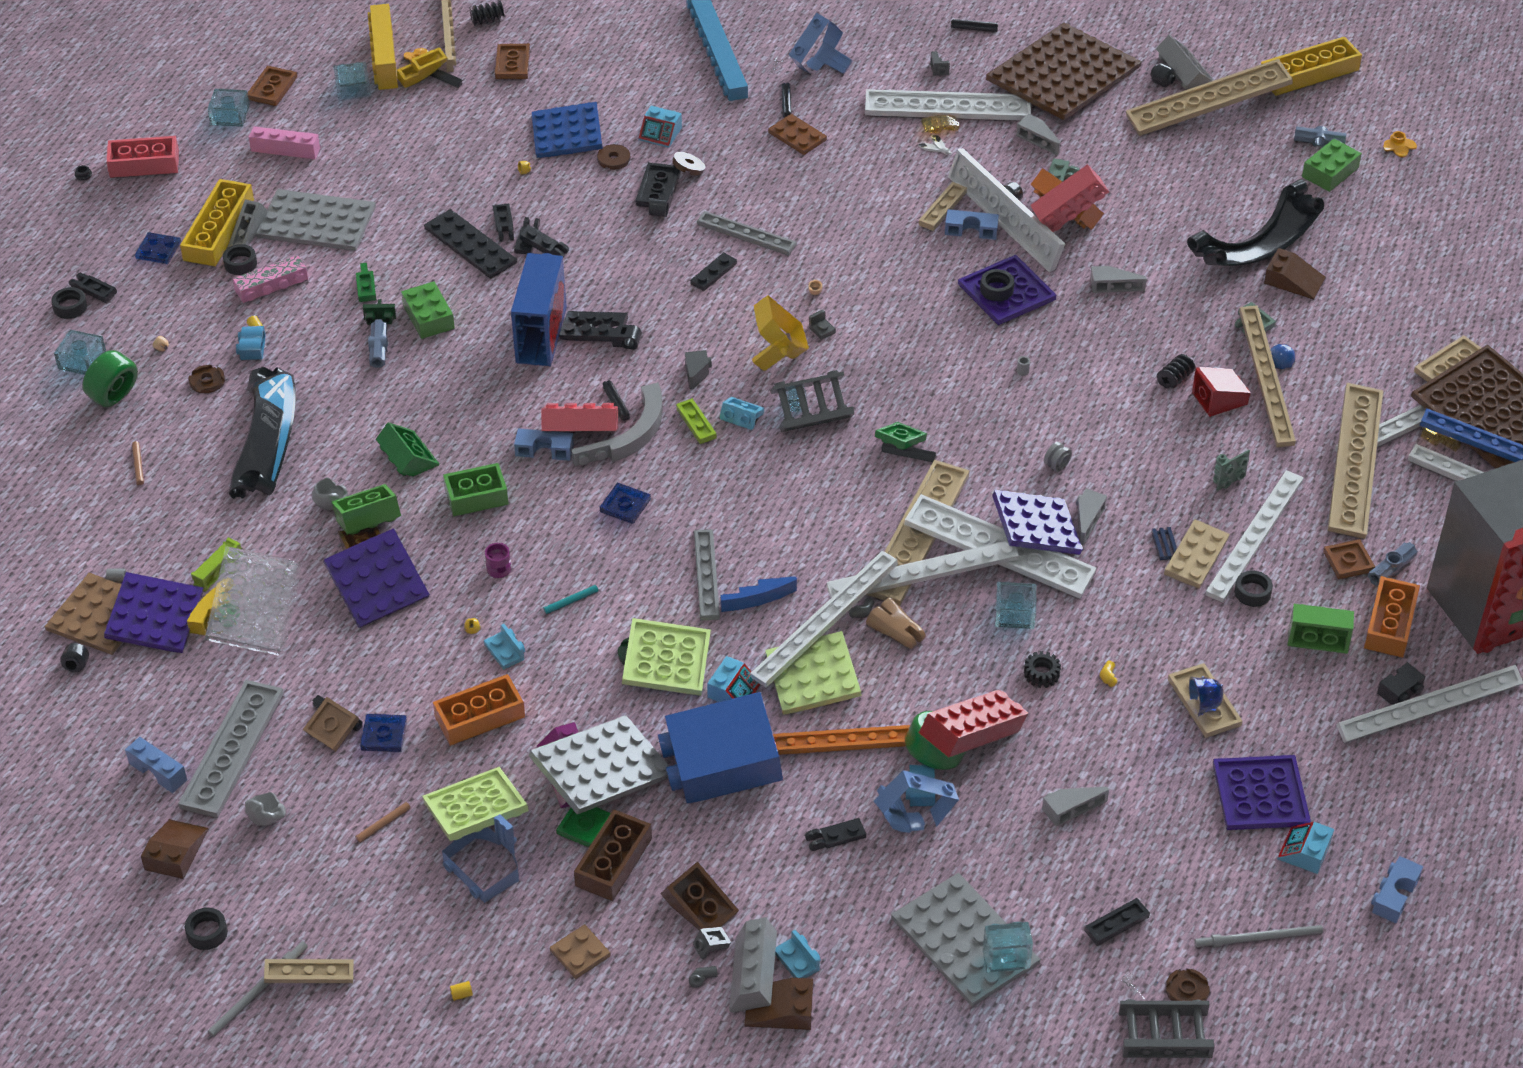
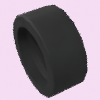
(243, 267)
(997, 294)
(70, 311)
(1251, 599)
(210, 941)

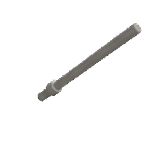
(1217, 940)
(257, 989)

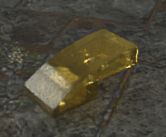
(936, 123)
(1436, 438)

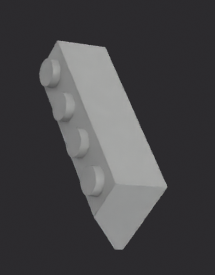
(1183, 62)
(753, 966)

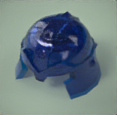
(1209, 693)

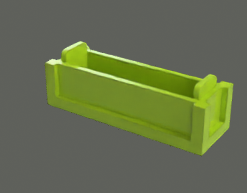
(209, 571)

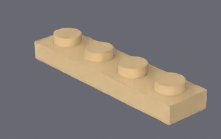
(939, 208)
(308, 971)

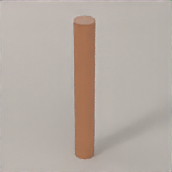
(137, 463)
(382, 822)

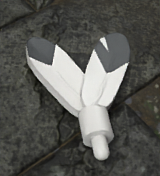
(938, 146)

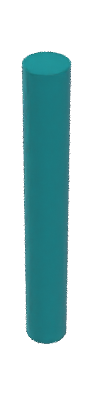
(570, 599)

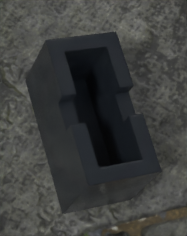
(1402, 685)

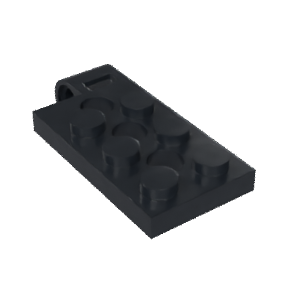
(658, 199)
(621, 336)

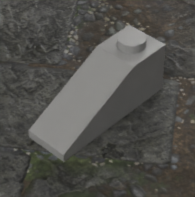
(1037, 132)
(248, 223)
(1115, 280)
(1090, 508)
(1072, 802)

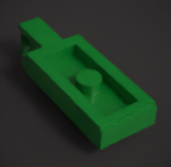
(365, 284)

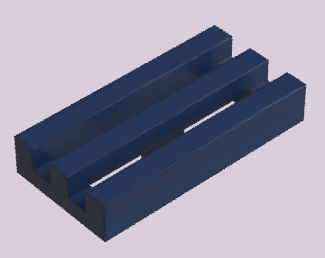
(1162, 532)

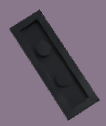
(713, 271)
(1117, 921)

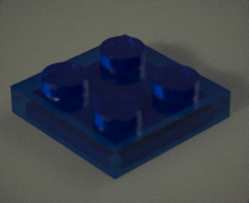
(158, 248)
(625, 503)
(383, 732)

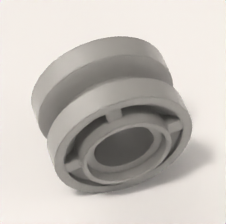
(1057, 456)

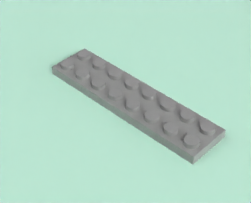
(231, 749)

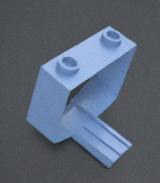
(827, 53)
(893, 807)
(503, 835)

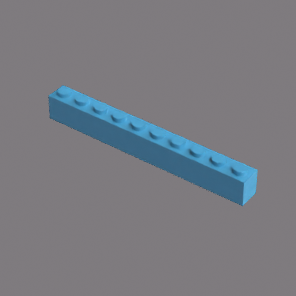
(718, 49)

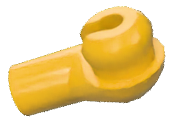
(1106, 674)

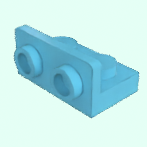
(740, 412)
(505, 647)
(798, 956)

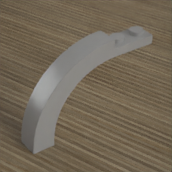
(631, 440)

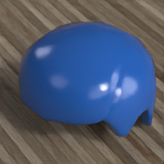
(1282, 356)

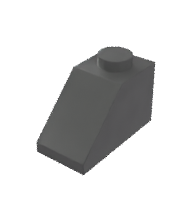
(697, 367)

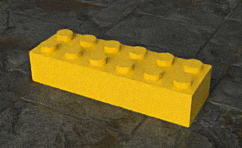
(382, 47)
(1319, 63)
(215, 223)

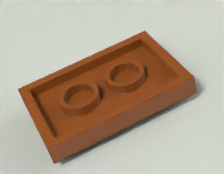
(512, 61)
(272, 85)
(797, 134)

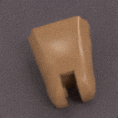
(895, 623)

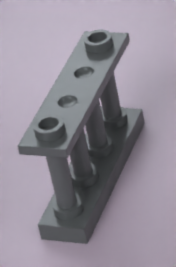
(807, 418)
(1160, 1047)

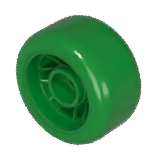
(109, 378)
(925, 751)

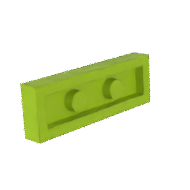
(696, 421)

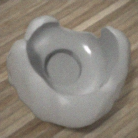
(326, 492)
(265, 809)

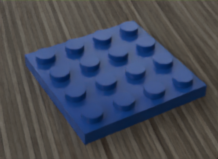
(566, 130)

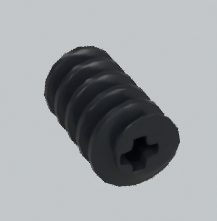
(484, 13)
(1176, 371)

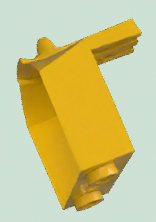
(770, 320)

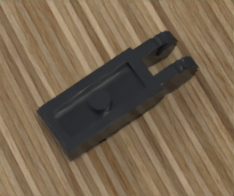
(503, 220)
(543, 242)
(522, 247)
(93, 287)
(836, 834)

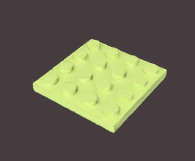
(666, 657)
(818, 676)
(474, 803)

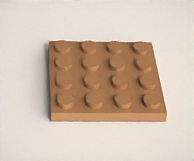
(87, 613)

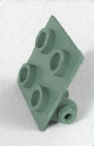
(1230, 470)

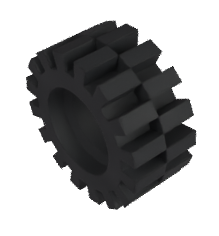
(1038, 677)

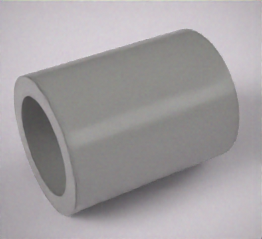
(1023, 365)
(115, 575)

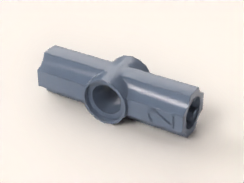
(1318, 136)
(378, 344)
(1393, 563)

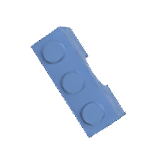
(959, 220)
(530, 440)
(146, 757)
(1402, 875)

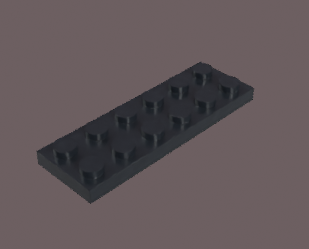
(470, 243)

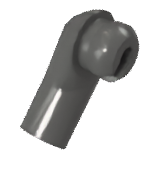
(862, 611)
(700, 975)

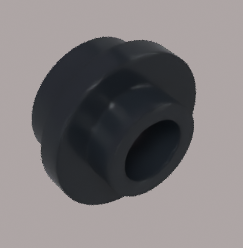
(83, 172)

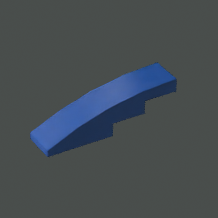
(751, 596)

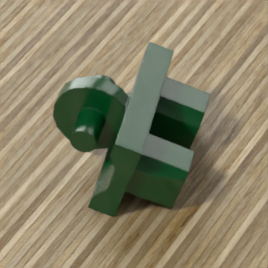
(379, 311)

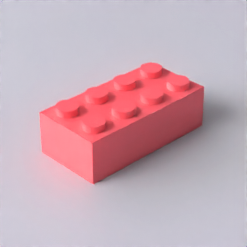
(142, 156)
(1069, 198)
(579, 418)

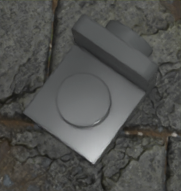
(937, 65)
(820, 325)
(710, 939)

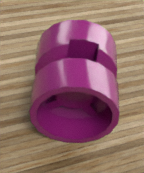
(498, 560)

